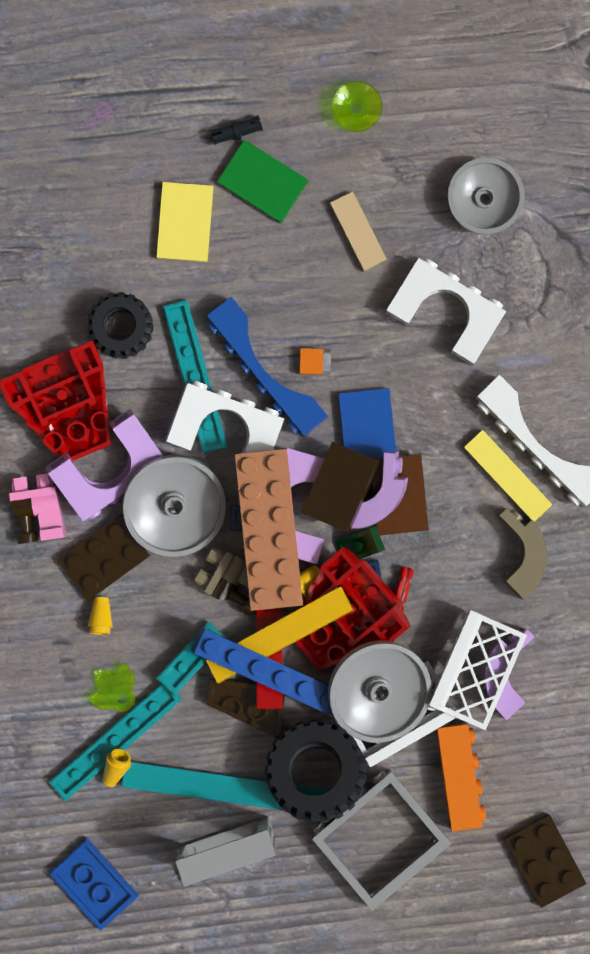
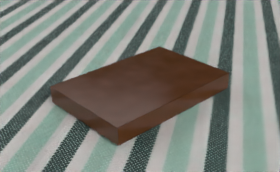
(412, 510)

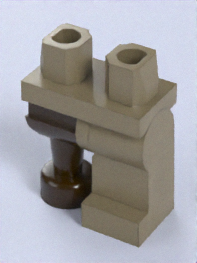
(226, 579)

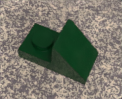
(362, 543)

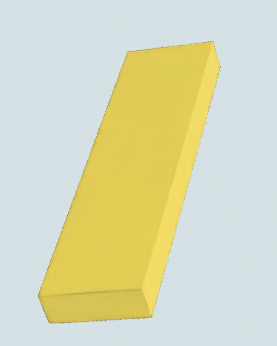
(508, 476)

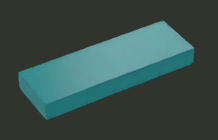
(183, 666)

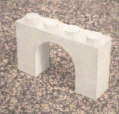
(482, 314)
(197, 403)

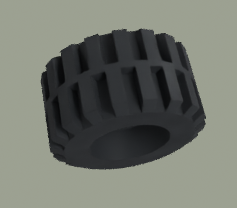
(111, 305)

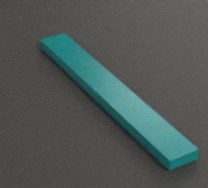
(205, 785)

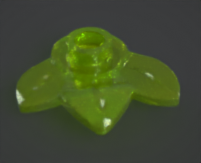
(111, 686)

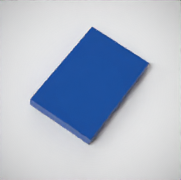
(367, 422)
(94, 884)

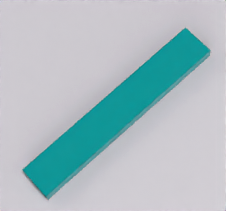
(193, 368)
(117, 737)

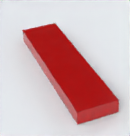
(267, 697)

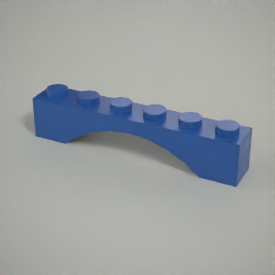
(233, 325)
(262, 669)

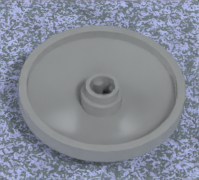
(174, 505)
(379, 691)

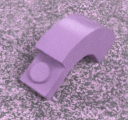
(388, 497)
(509, 700)

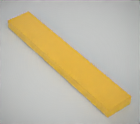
(291, 628)

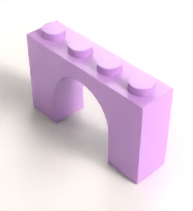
(304, 469)
(89, 496)

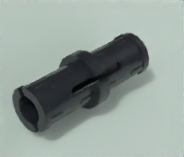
(236, 130)

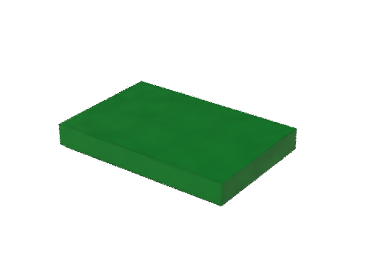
(263, 181)

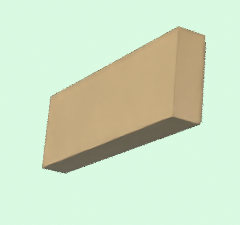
(358, 231)

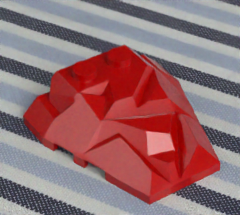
(63, 400)
(375, 613)

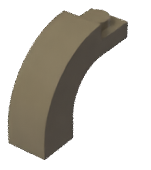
(534, 554)

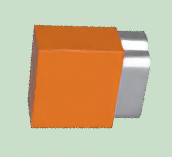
(315, 361)

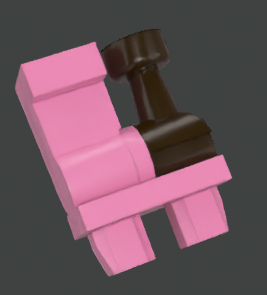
(39, 502)

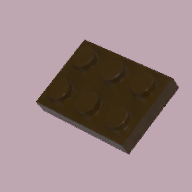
(103, 558)
(545, 860)

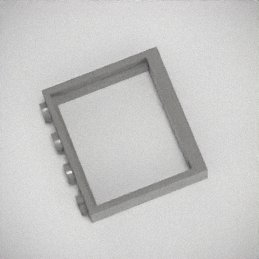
(225, 852)
(409, 869)

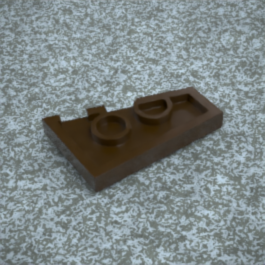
(240, 701)

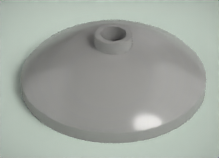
(498, 183)

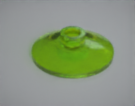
(356, 94)

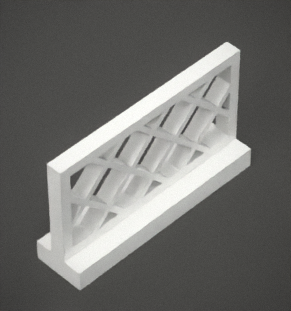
(456, 659)
(428, 724)

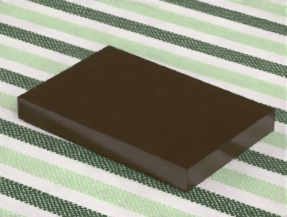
(340, 487)

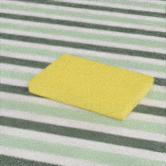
(185, 222)

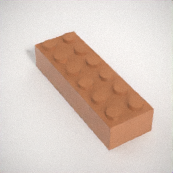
(268, 529)

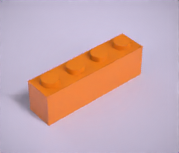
(459, 777)

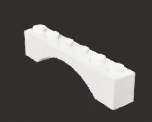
(503, 404)

